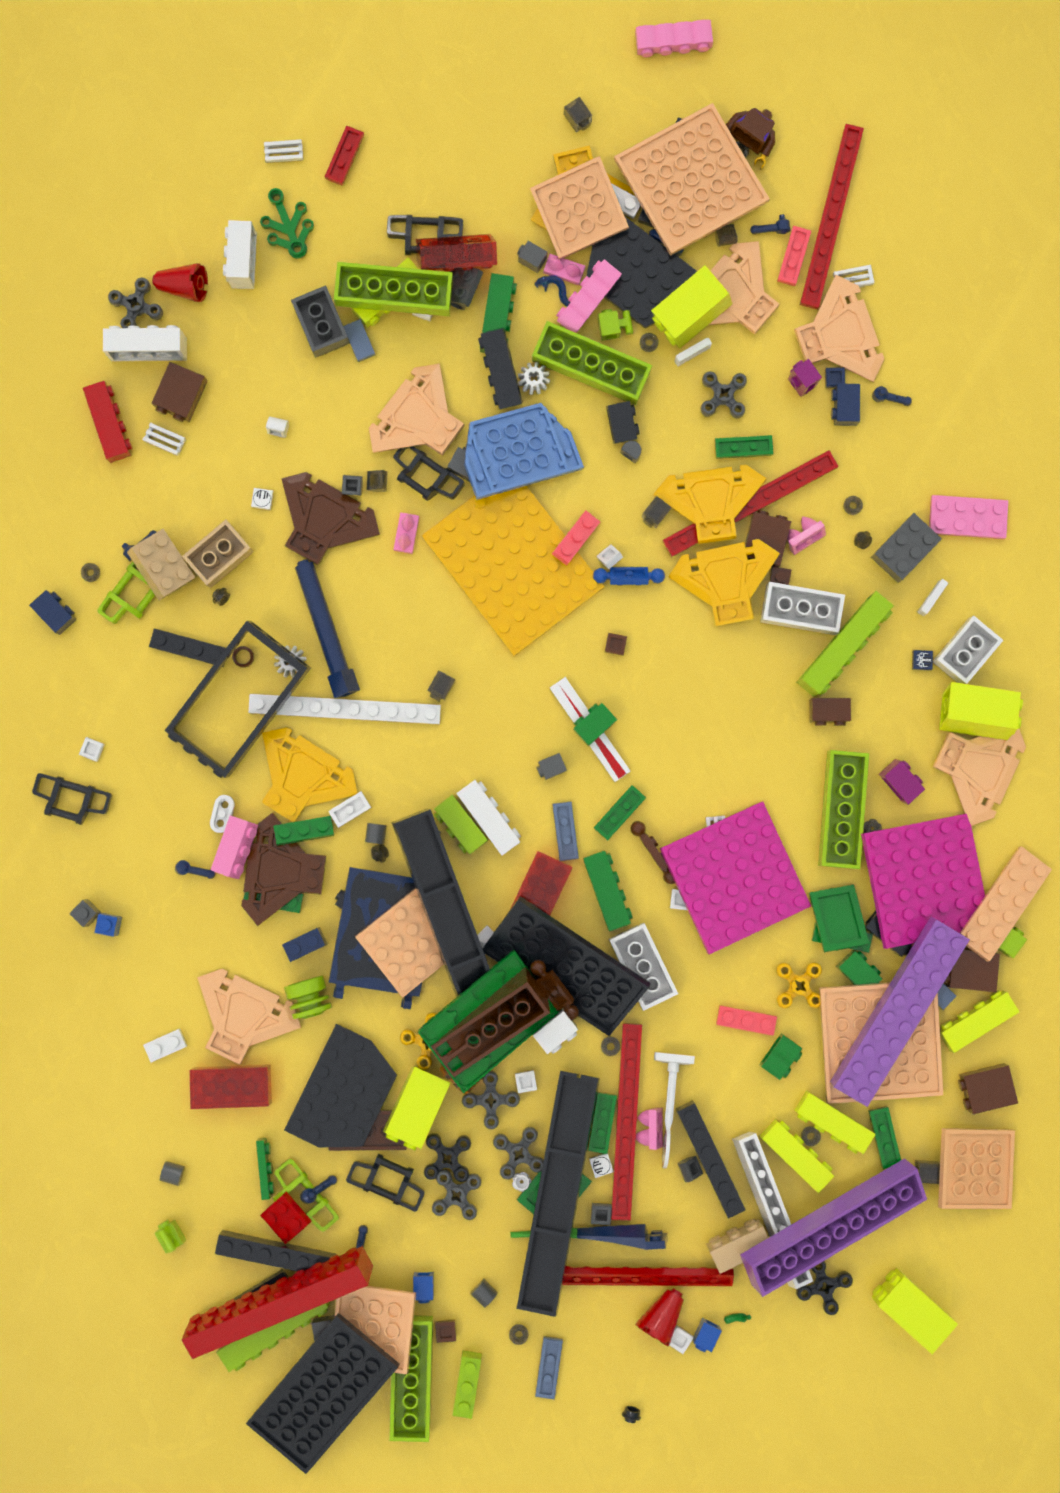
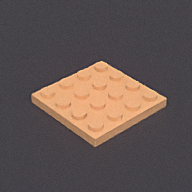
(579, 208)
(402, 944)
(976, 1168)
(383, 1317)

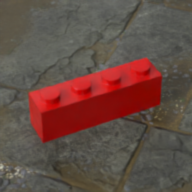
(107, 421)

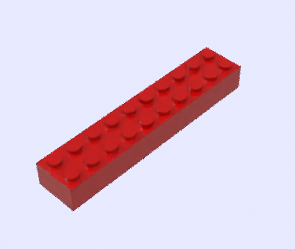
(277, 1302)

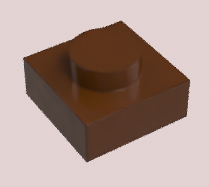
(780, 575)
(615, 644)
(445, 1331)

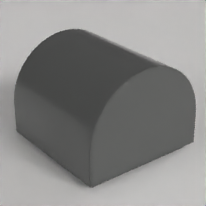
(631, 450)
(352, 485)
(375, 833)
(690, 1168)
(172, 1173)
(601, 1213)
(484, 1293)

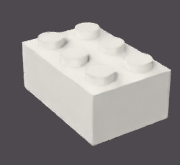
(240, 254)
(967, 650)

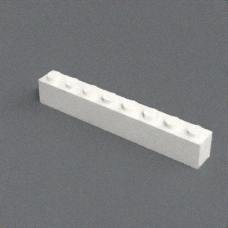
(765, 1191)

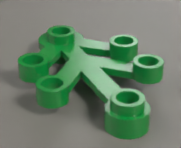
(288, 227)

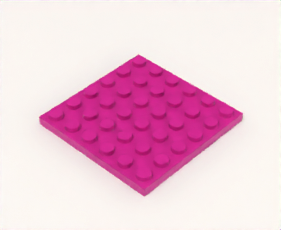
(923, 874)
(735, 877)

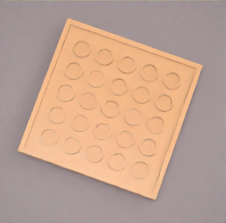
(691, 179)
(918, 1066)

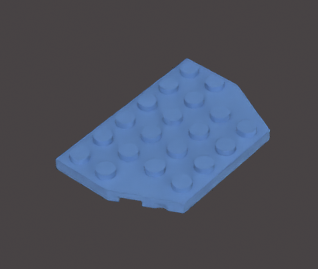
(518, 450)

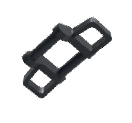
(409, 219)
(445, 474)
(53, 800)
(407, 1172)

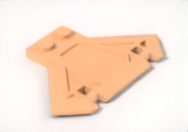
(745, 285)
(842, 332)
(417, 415)
(980, 770)
(242, 1014)

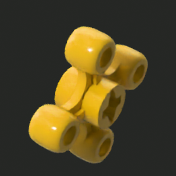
(805, 978)
(417, 1039)

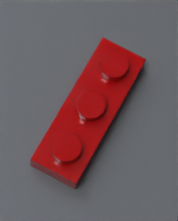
(344, 155)

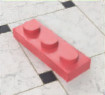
(794, 255)
(576, 537)
(746, 1020)

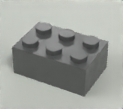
(320, 321)
(906, 548)

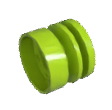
(308, 997)

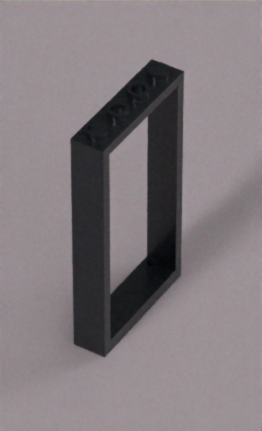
(279, 649)

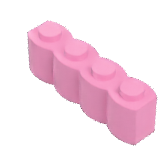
(674, 37)
(589, 296)

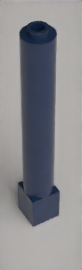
(342, 679)

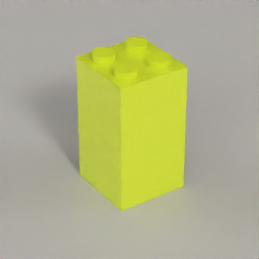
(691, 307)
(980, 711)
(416, 1108)
(914, 1310)

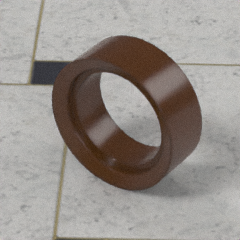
(234, 655)

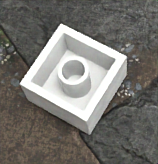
(555, 1032)

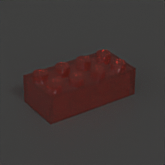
(456, 252)
(544, 882)
(230, 1086)

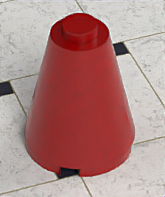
(183, 281)
(662, 1317)

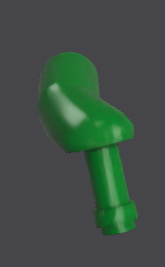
(736, 1317)

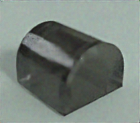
(726, 235)
(377, 481)

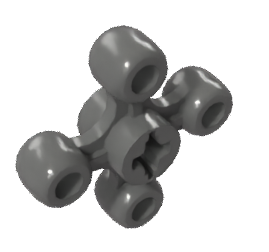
(133, 299)
(729, 400)
(500, 1100)
(511, 1147)
(450, 1200)

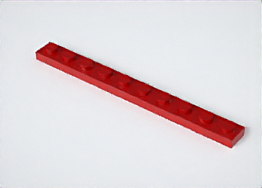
(831, 216)
(763, 497)
(626, 1121)
(648, 1276)

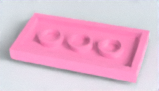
(968, 517)

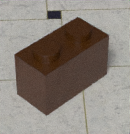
(830, 710)

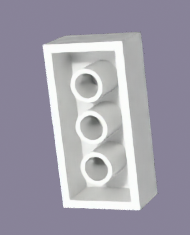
(145, 343)
(802, 608)
(638, 952)

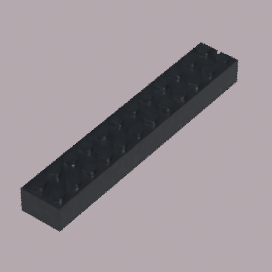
(441, 899)
(558, 1194)

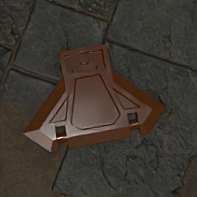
(323, 517)
(278, 873)

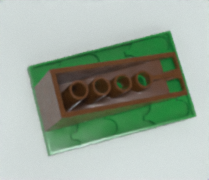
(487, 1021)

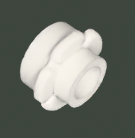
(516, 1181)

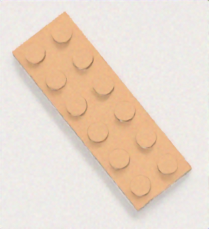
(1004, 903)

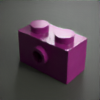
(804, 377)
(902, 781)

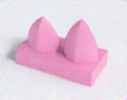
(564, 269)
(406, 533)
(811, 533)
(654, 1135)

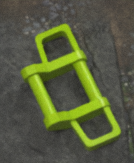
(125, 606)
(302, 1178)

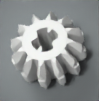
(534, 371)
(288, 668)

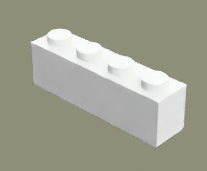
(488, 817)

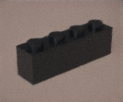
(501, 368)

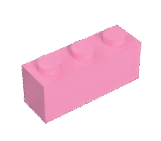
(234, 847)

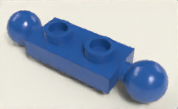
(629, 575)

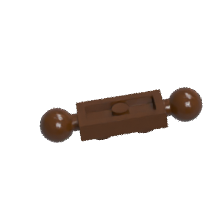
(638, 829)
(554, 989)

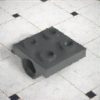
(464, 286)

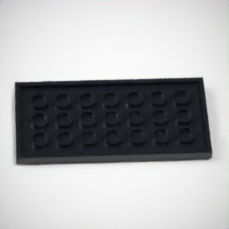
(598, 983)
(322, 1393)

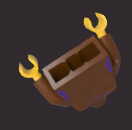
(754, 131)

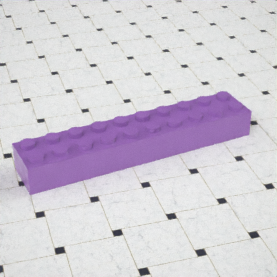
(899, 1011)
(833, 1227)

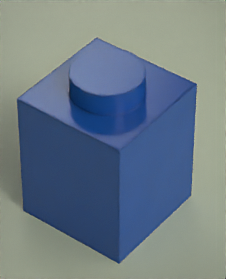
(108, 924)
(423, 1286)
(706, 1335)

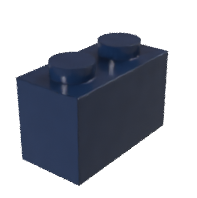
(846, 404)
(53, 612)
(304, 944)

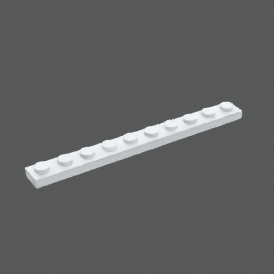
(348, 709)

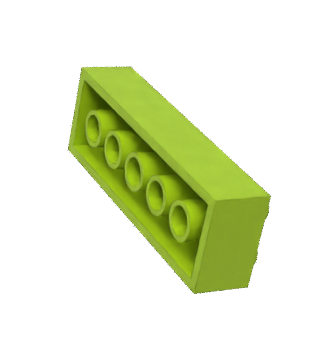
(393, 289)
(591, 363)
(843, 646)
(843, 809)
(412, 1391)

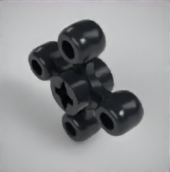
(441, 1163)
(832, 1284)

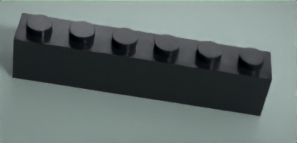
(710, 1159)
(269, 1251)

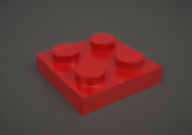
(286, 1218)

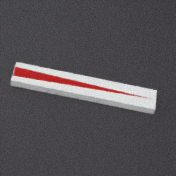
(601, 746)

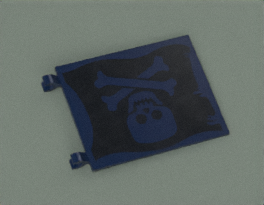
(365, 899)

